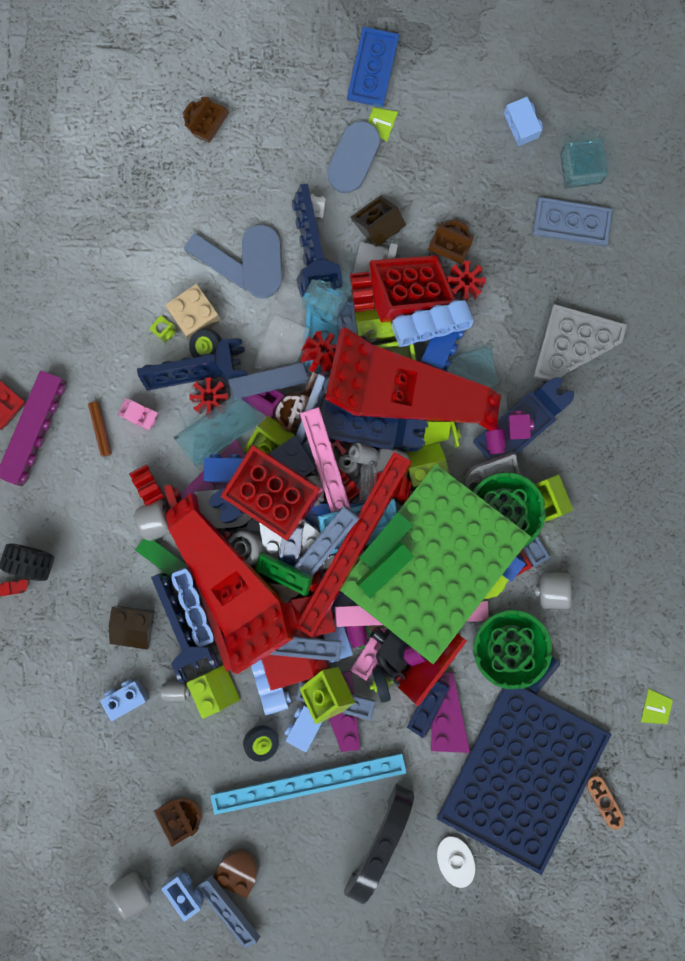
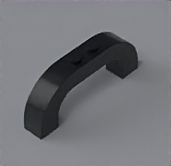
(363, 884)

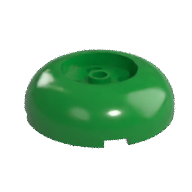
(519, 493)
(528, 666)

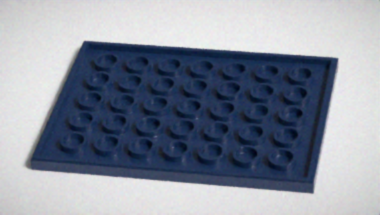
(524, 777)

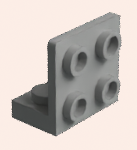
(369, 252)

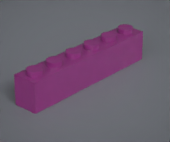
(31, 428)

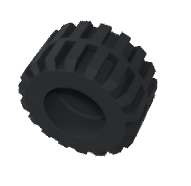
(26, 562)

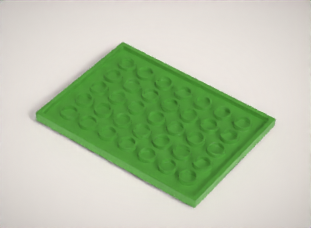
(458, 558)

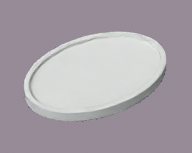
(455, 861)

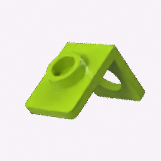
(168, 333)
(455, 435)

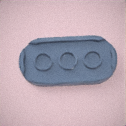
(353, 157)
(261, 261)

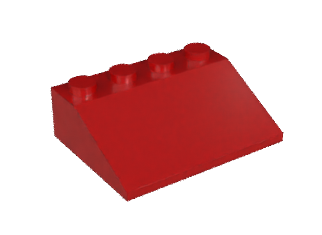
(408, 286)
(271, 492)
(287, 670)
(424, 675)

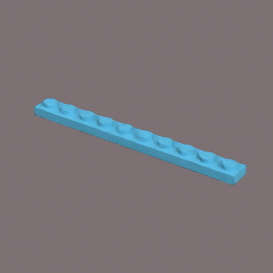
(308, 783)

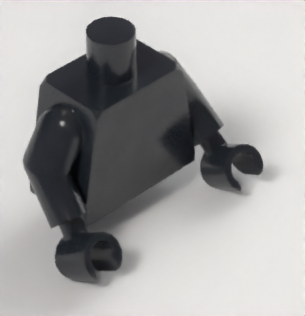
(389, 653)

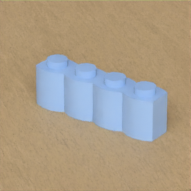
(432, 323)
(191, 602)
(271, 700)

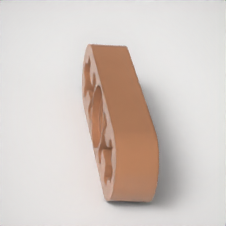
(606, 816)

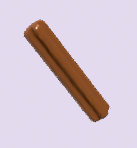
(99, 428)

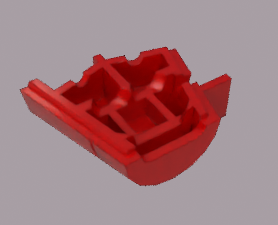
(12, 587)

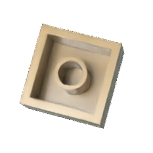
(192, 311)

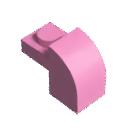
(137, 414)

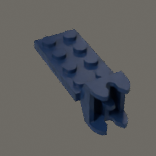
(316, 266)
(195, 369)
(541, 406)
(372, 431)
(289, 453)
(190, 651)

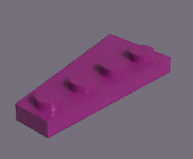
(199, 484)
(345, 725)
(448, 727)

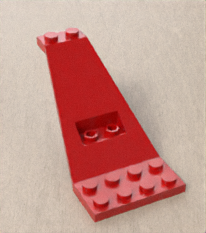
(389, 385)
(239, 599)

